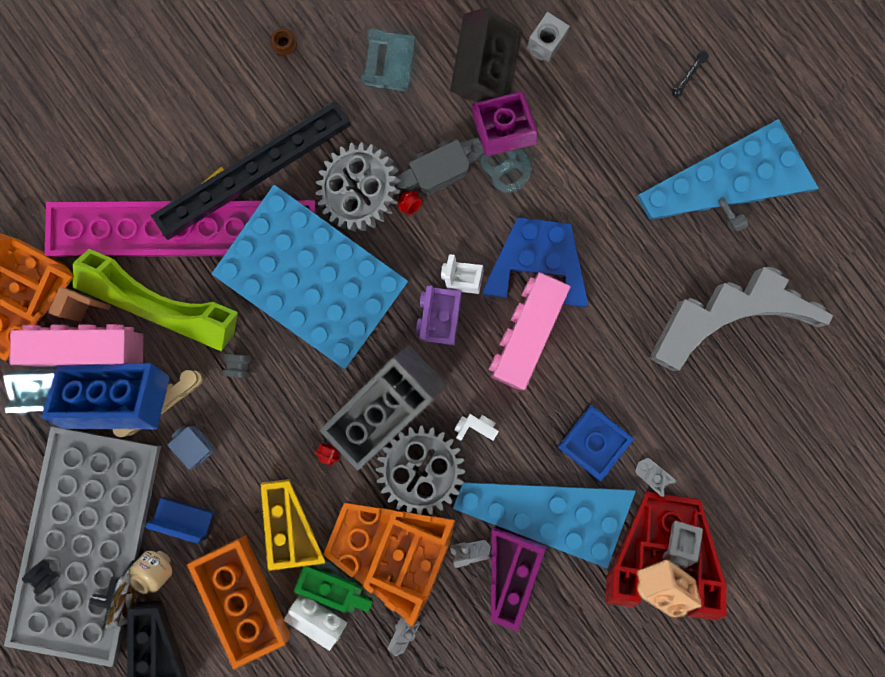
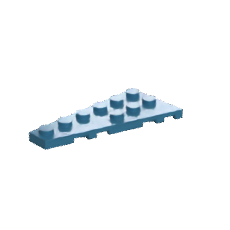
(744, 172)

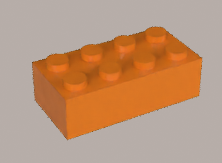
(239, 602)

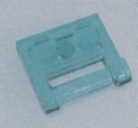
(397, 60)

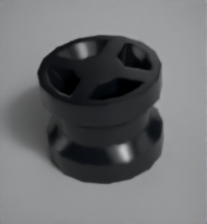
(41, 577)

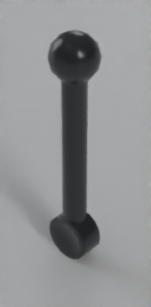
(702, 57)

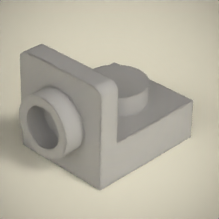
(683, 545)

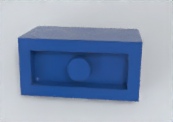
(182, 520)

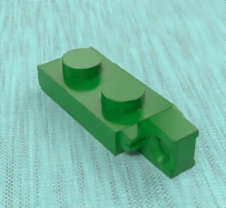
(332, 590)

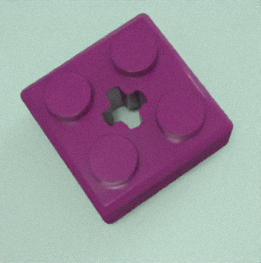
(518, 127)

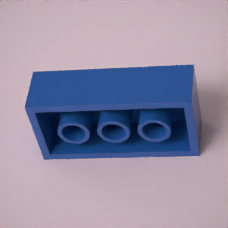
(106, 396)

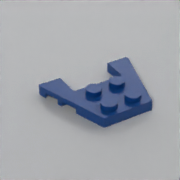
(541, 248)

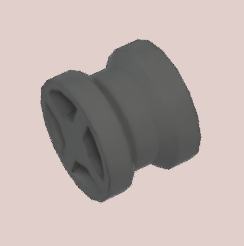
(236, 366)

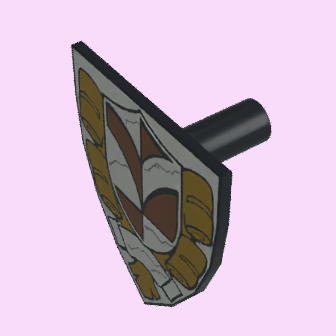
(117, 601)

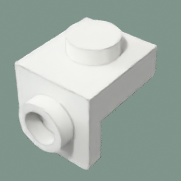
(462, 276)
(483, 425)

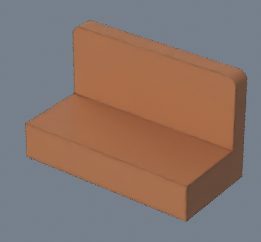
(73, 304)

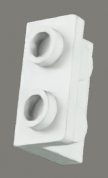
(315, 621)

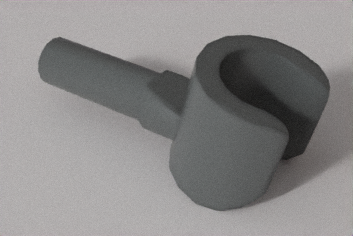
(733, 222)

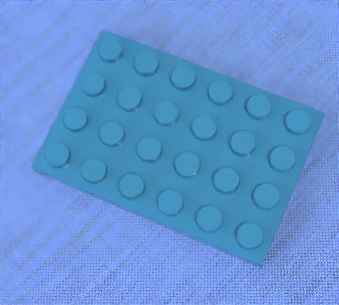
(309, 277)

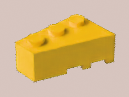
(286, 527)

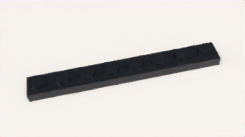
(250, 170)

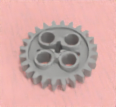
(376, 170)
(399, 457)

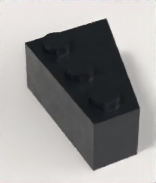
(151, 643)

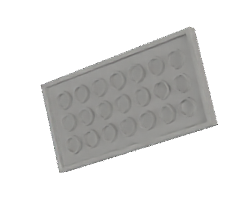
(88, 529)

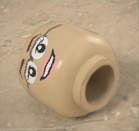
(150, 572)

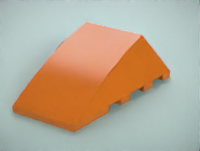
(26, 286)
(391, 554)

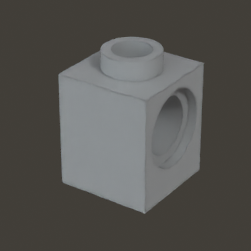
(550, 27)

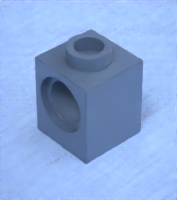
(191, 446)

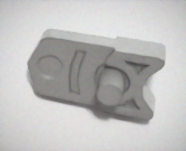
(654, 476)
(470, 552)
(403, 635)

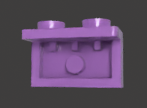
(439, 315)

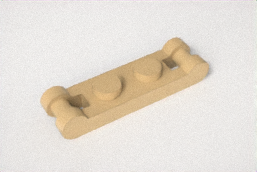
(188, 382)

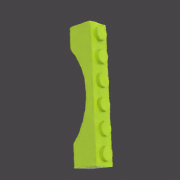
(107, 281)

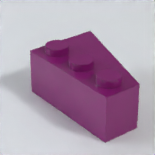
(514, 572)

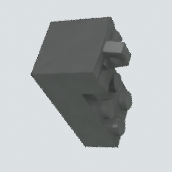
(383, 407)

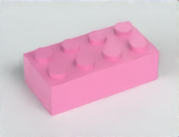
(530, 332)
(75, 346)

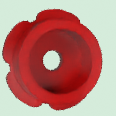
(409, 202)
(327, 454)

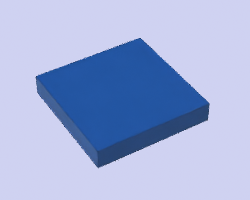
(595, 442)

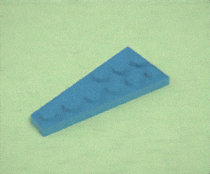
(565, 518)

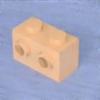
(668, 588)

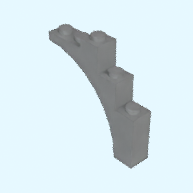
(762, 296)

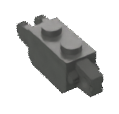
(440, 167)

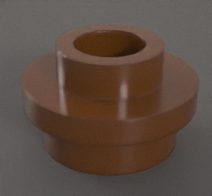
(280, 35)

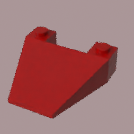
(645, 546)

